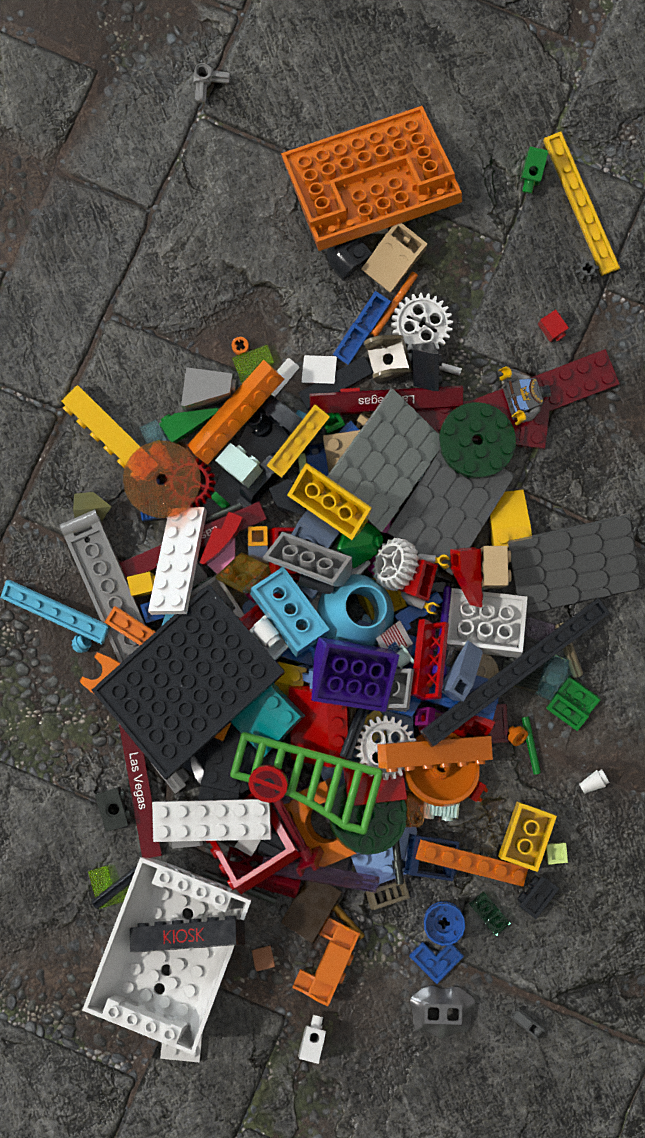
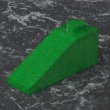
(184, 423)

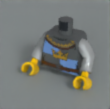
(523, 395)

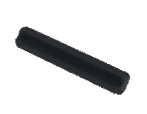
(354, 733)
(113, 890)

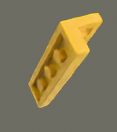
(298, 441)

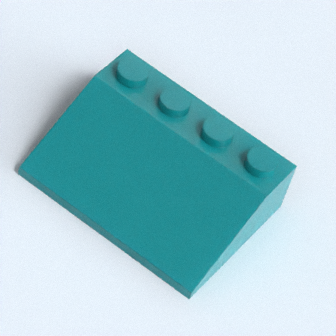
(269, 716)

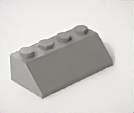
(310, 559)

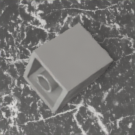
(206, 388)

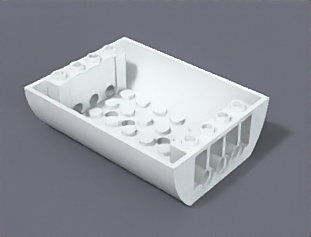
(127, 979)

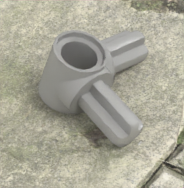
(203, 82)

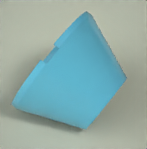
(334, 614)

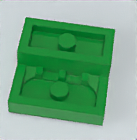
(573, 703)

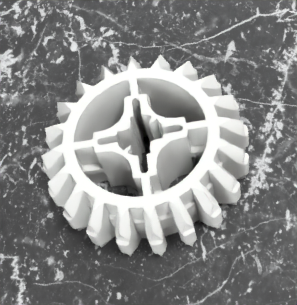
(395, 564)

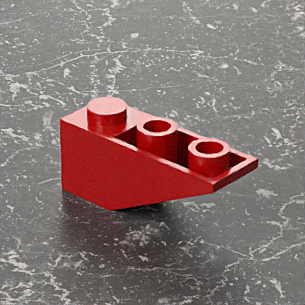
(467, 571)

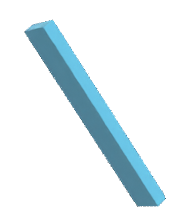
(55, 611)

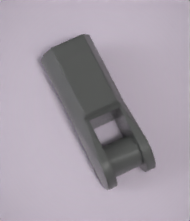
(526, 1022)

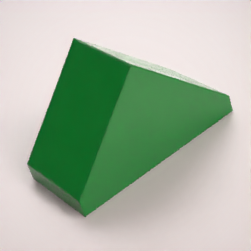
(333, 424)

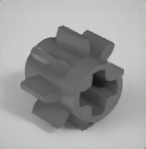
(589, 266)

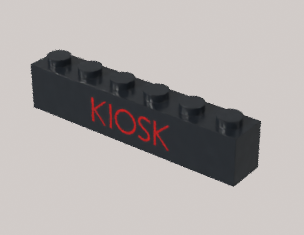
(187, 935)

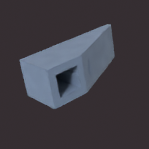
(462, 673)

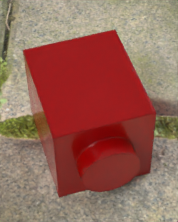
(553, 326)

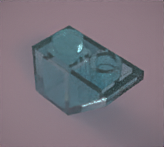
(552, 677)

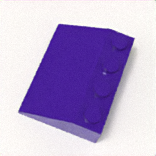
(353, 674)

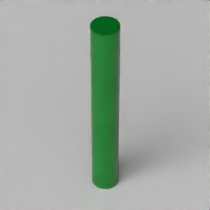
(531, 746)

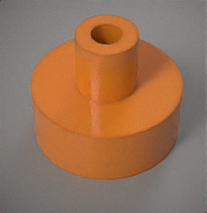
(517, 735)

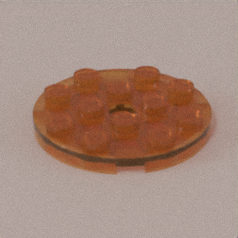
(142, 473)

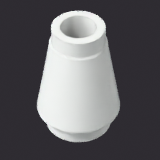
(594, 782)

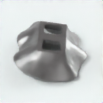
(443, 999)

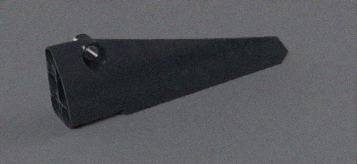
(262, 442)

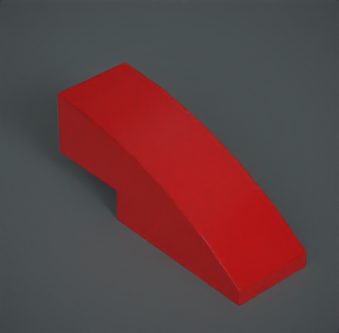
(222, 538)

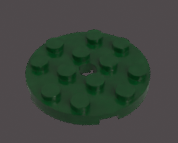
(473, 459)
(384, 827)

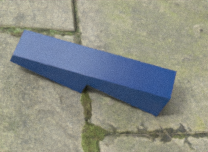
(362, 327)

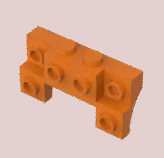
(331, 967)

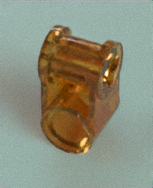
(415, 810)

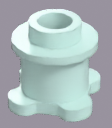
(404, 657)

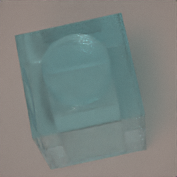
(152, 432)

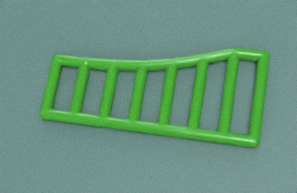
(320, 759)

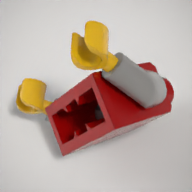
(420, 588)

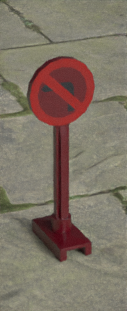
(270, 785)

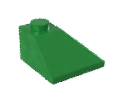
(362, 546)

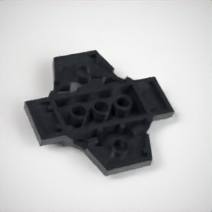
(214, 764)

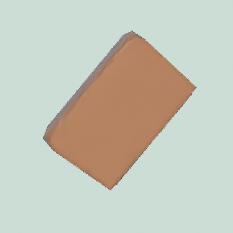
(263, 958)

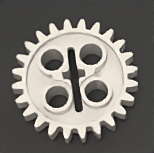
(429, 308)
(367, 747)

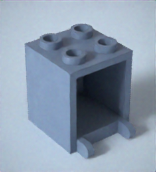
(316, 530)

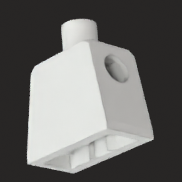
(310, 1049)

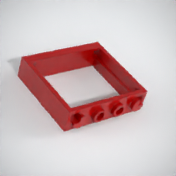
(264, 870)

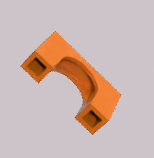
(301, 813)

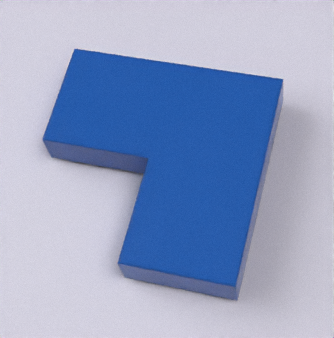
(436, 965)

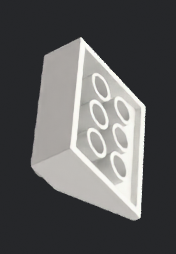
(493, 628)

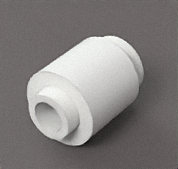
(267, 633)

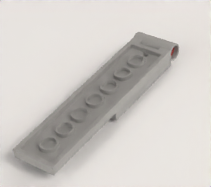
(102, 575)

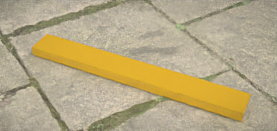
(581, 203)

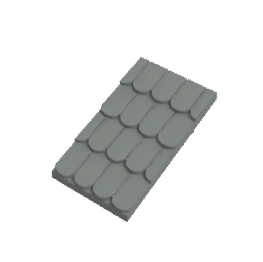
(387, 458)

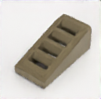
(371, 897)

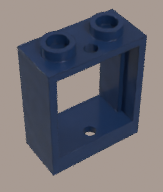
(411, 864)

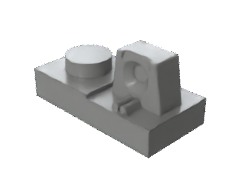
(177, 780)

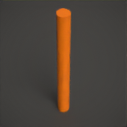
(394, 304)

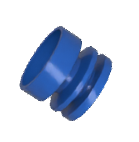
(451, 932)

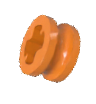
(234, 347)

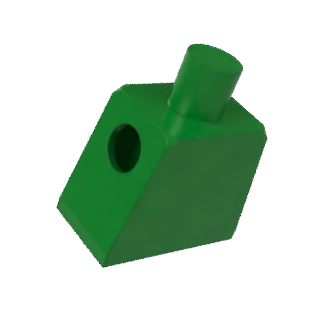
(535, 162)

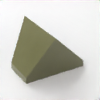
(89, 501)

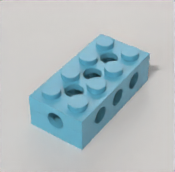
(293, 599)

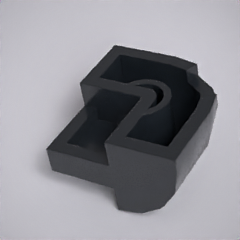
(347, 257)

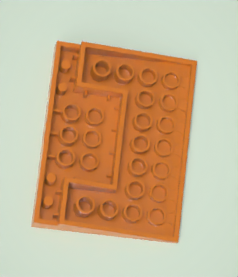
(371, 178)

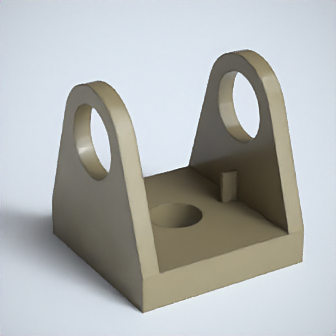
(379, 348)

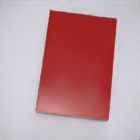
(388, 791)

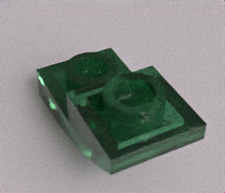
(489, 913)

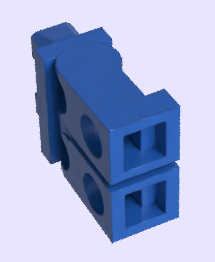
(411, 612)

